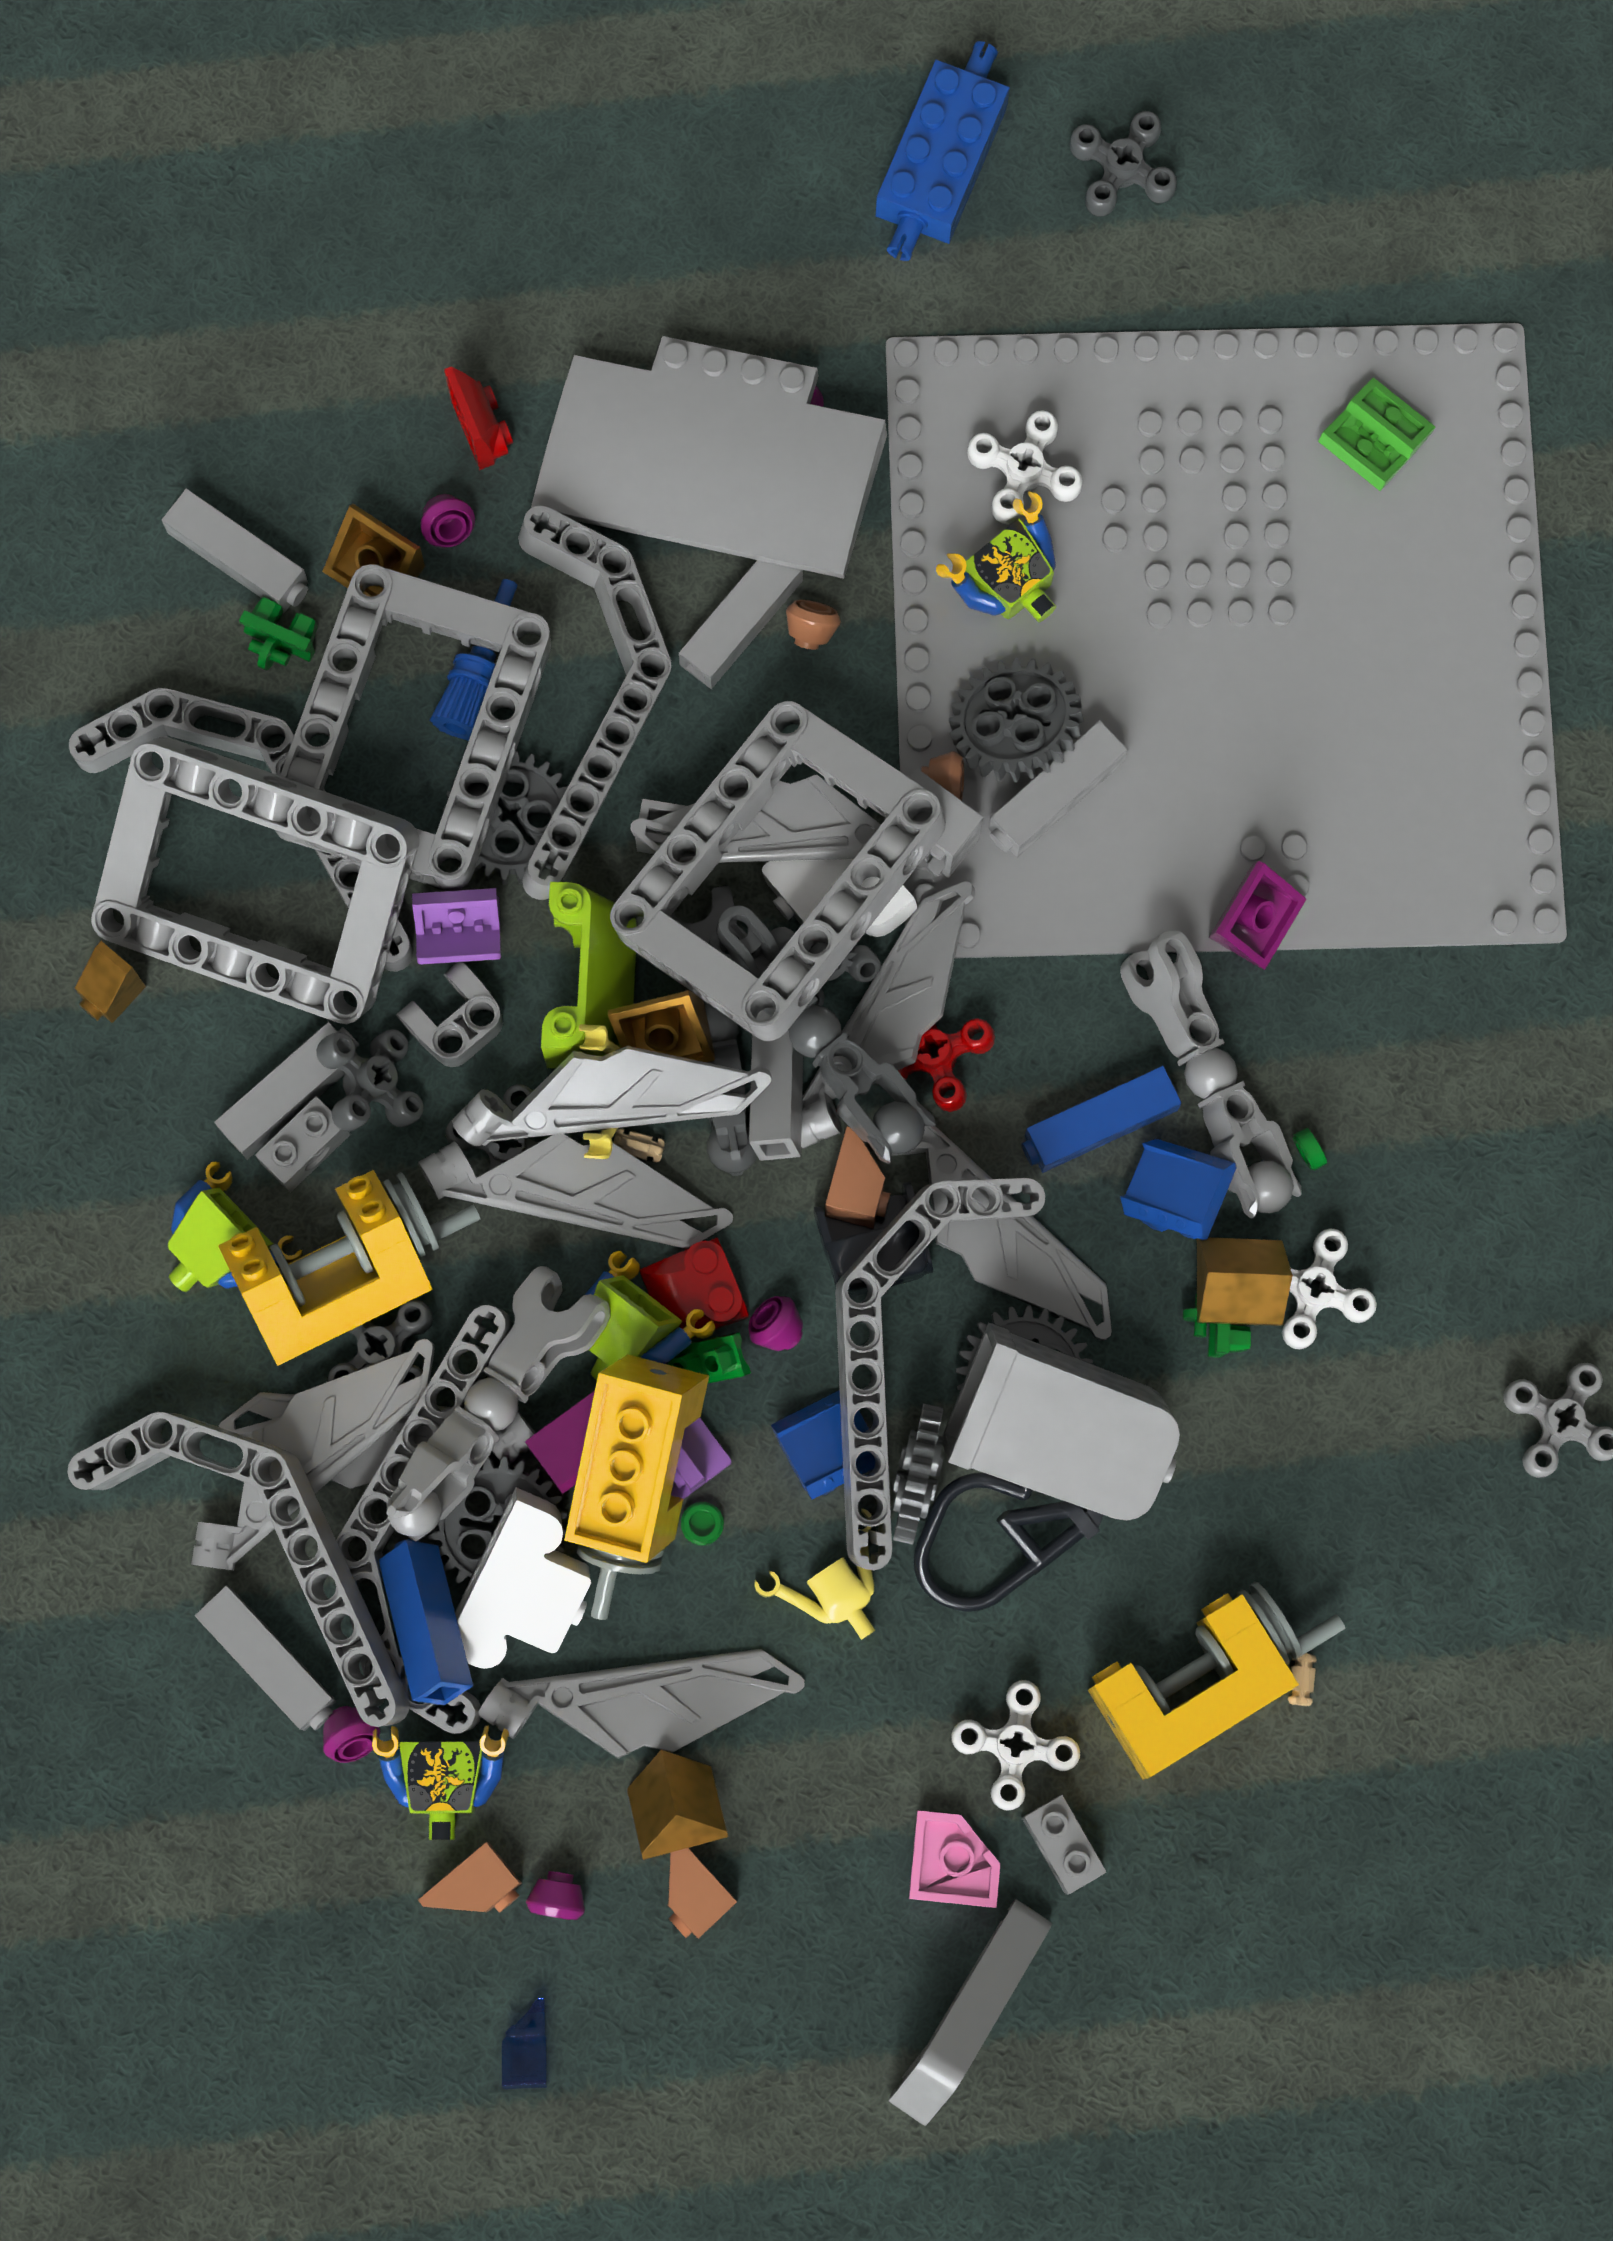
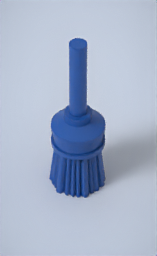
(468, 682)

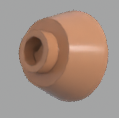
(811, 623)
(947, 772)

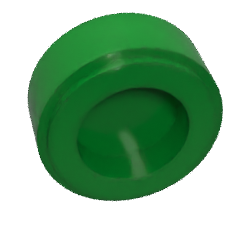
(1309, 1149)
(702, 1523)

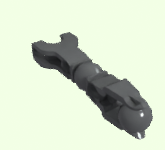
(818, 1035)
(729, 1140)

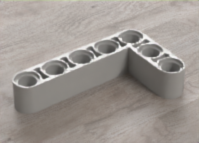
(971, 2014)

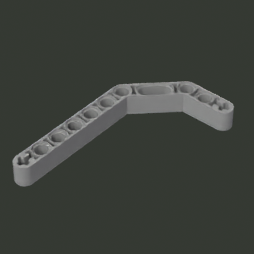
(636, 686)
(180, 725)
(871, 1353)
(382, 1486)
(292, 1534)

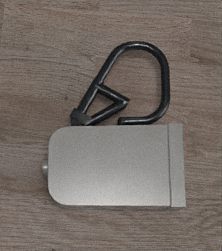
(1053, 1429)

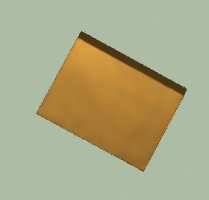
(369, 541)
(666, 1025)
(1242, 1281)
(675, 1805)

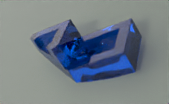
(526, 2051)

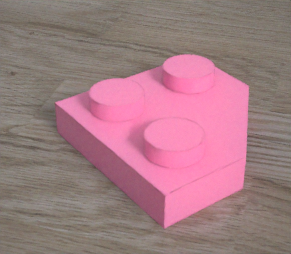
(952, 1862)

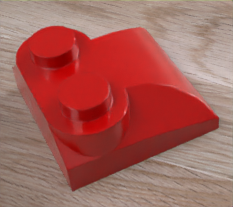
(475, 413)
(697, 1280)

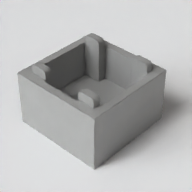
(960, 832)

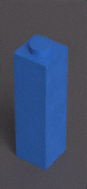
(1100, 1120)
(425, 1622)

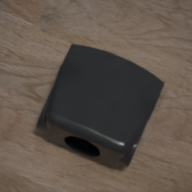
(846, 1242)

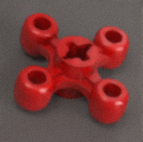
(949, 1049)

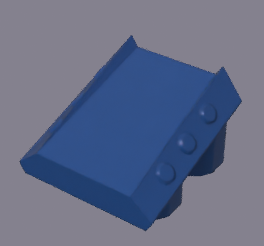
(1177, 1189)
(814, 1445)

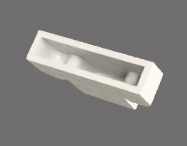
(805, 882)
(522, 1585)

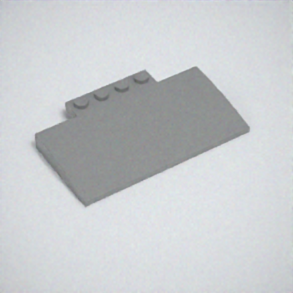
(712, 456)

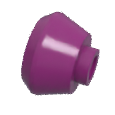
(447, 521)
(776, 1324)
(347, 1735)
(557, 1897)

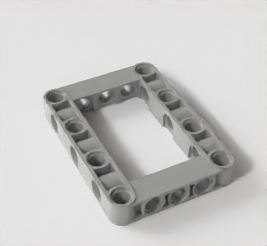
(491, 741)
(279, 806)
(836, 920)

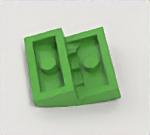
(1376, 434)

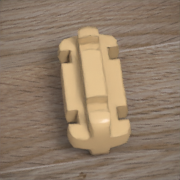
(640, 1145)
(1305, 1677)

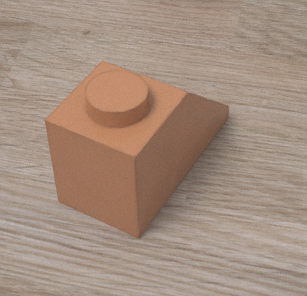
(857, 1185)
(475, 1884)
(695, 1895)

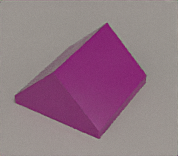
(1258, 915)
(561, 1444)

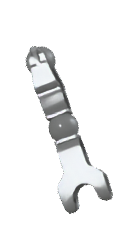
(1179, 1007)
(446, 1465)

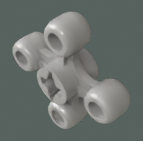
(1545, 1411)

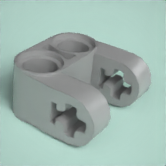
(457, 1024)

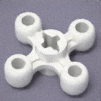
(1029, 453)
(1333, 1294)
(1011, 1766)

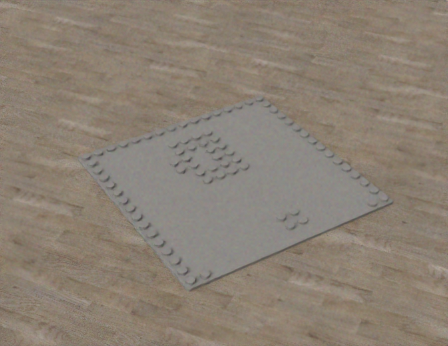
(1257, 626)

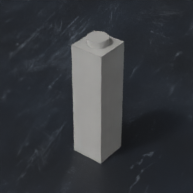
(235, 551)
(738, 620)
(1057, 792)
(279, 1096)
(778, 1108)
(266, 1659)

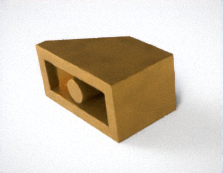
(107, 984)

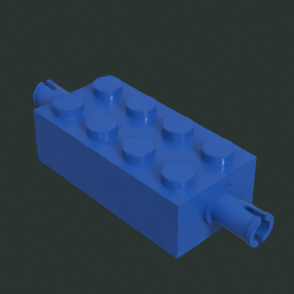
(942, 151)

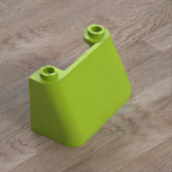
(604, 971)

